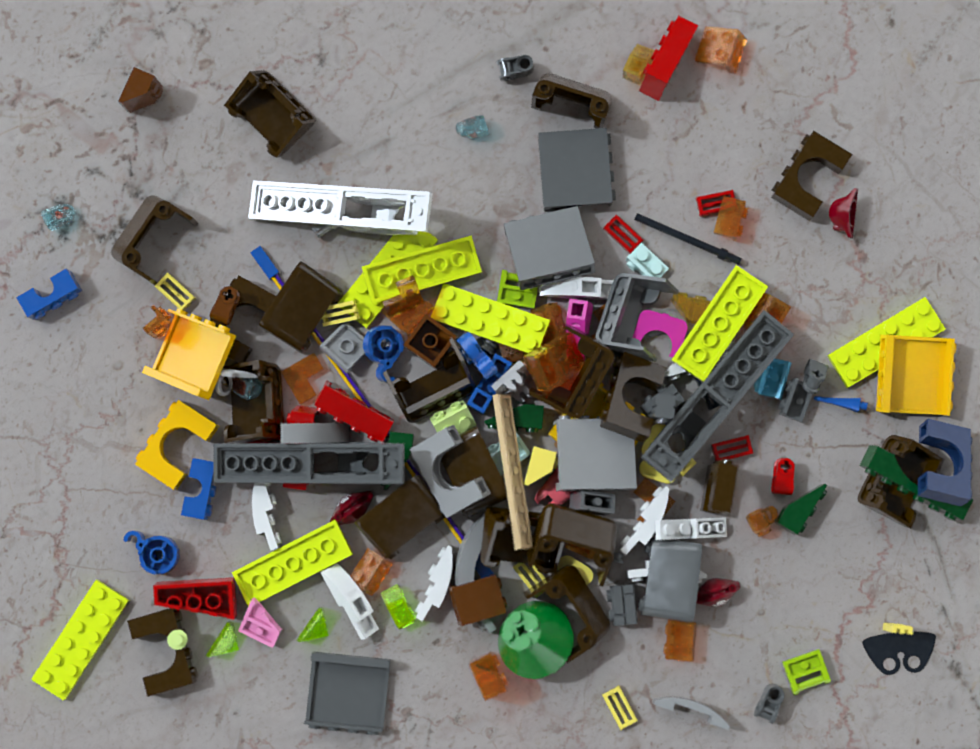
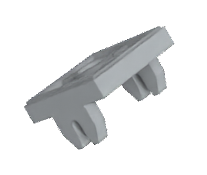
(514, 382)

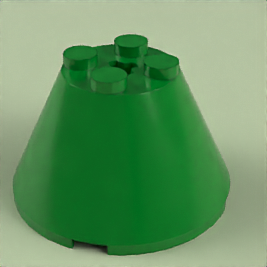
(535, 639)

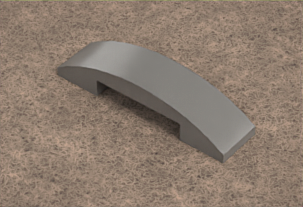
(315, 432)
(669, 701)

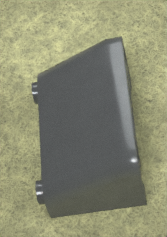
(671, 580)

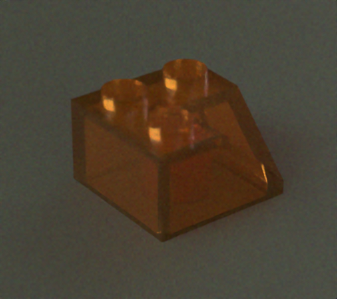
(488, 676)

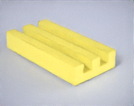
(186, 302)
(354, 309)
(516, 568)
(897, 628)
(627, 722)

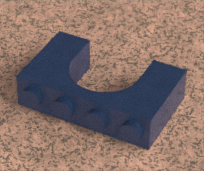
(957, 444)

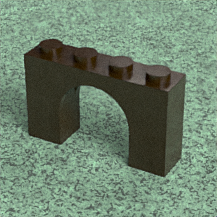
(815, 149)
(249, 295)
(616, 414)
(719, 487)
(181, 671)

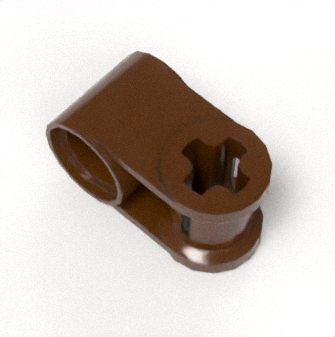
(225, 307)

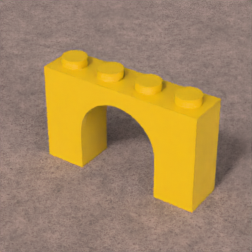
(153, 458)

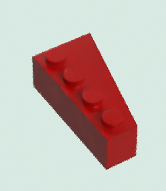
(667, 57)

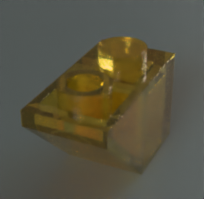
(636, 63)
(688, 307)

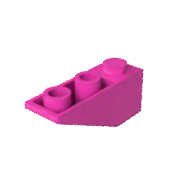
(579, 316)

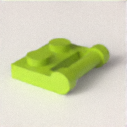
(512, 295)
(804, 665)

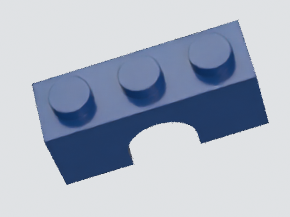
(64, 288)
(484, 392)
(200, 506)

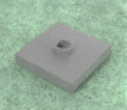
(344, 347)

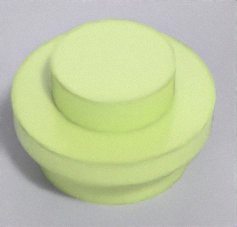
(177, 639)

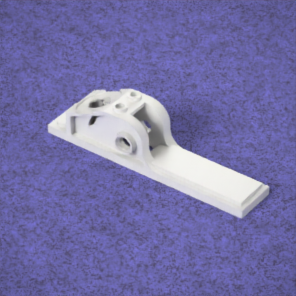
(327, 207)

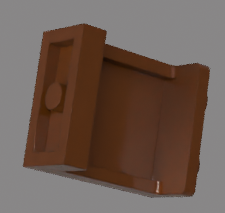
(478, 600)

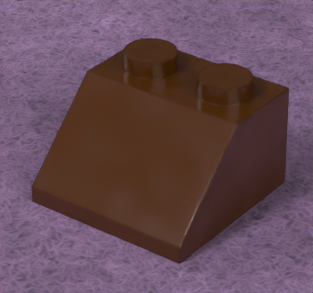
(140, 91)

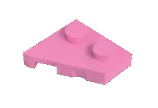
(260, 624)

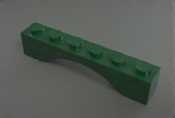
(884, 464)

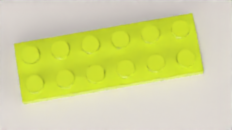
(395, 247)
(428, 266)
(490, 319)
(719, 323)
(861, 355)
(292, 562)
(80, 639)

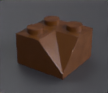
(429, 341)

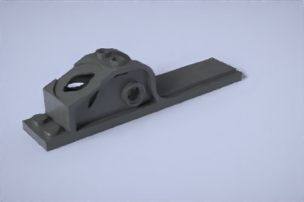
(726, 386)
(296, 463)

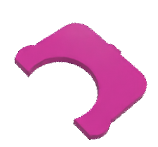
(652, 321)

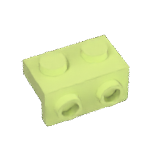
(456, 415)

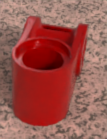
(783, 479)

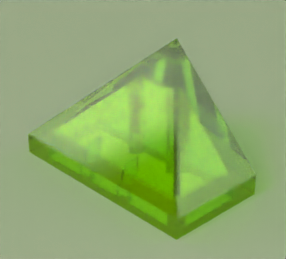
(315, 628)
(225, 642)

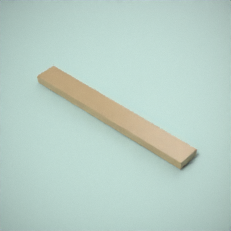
(512, 472)

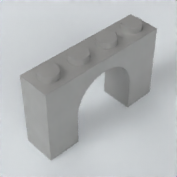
(428, 457)

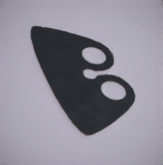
(890, 644)

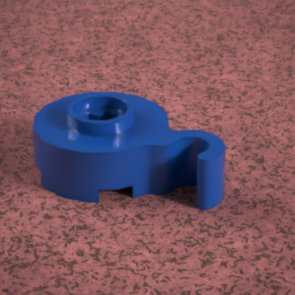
(475, 355)
(386, 356)
(147, 550)

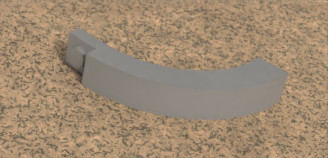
(466, 561)

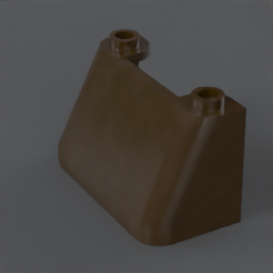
(554, 85)
(270, 111)
(300, 307)
(259, 417)
(473, 461)
(914, 462)
(400, 517)
(499, 542)

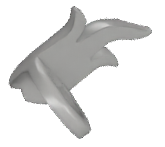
(230, 373)

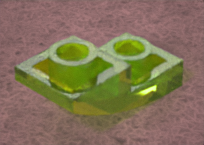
(398, 607)

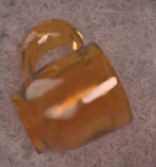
(760, 522)

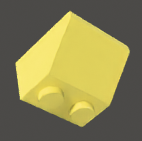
(540, 465)

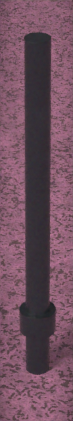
(720, 253)

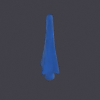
(849, 403)

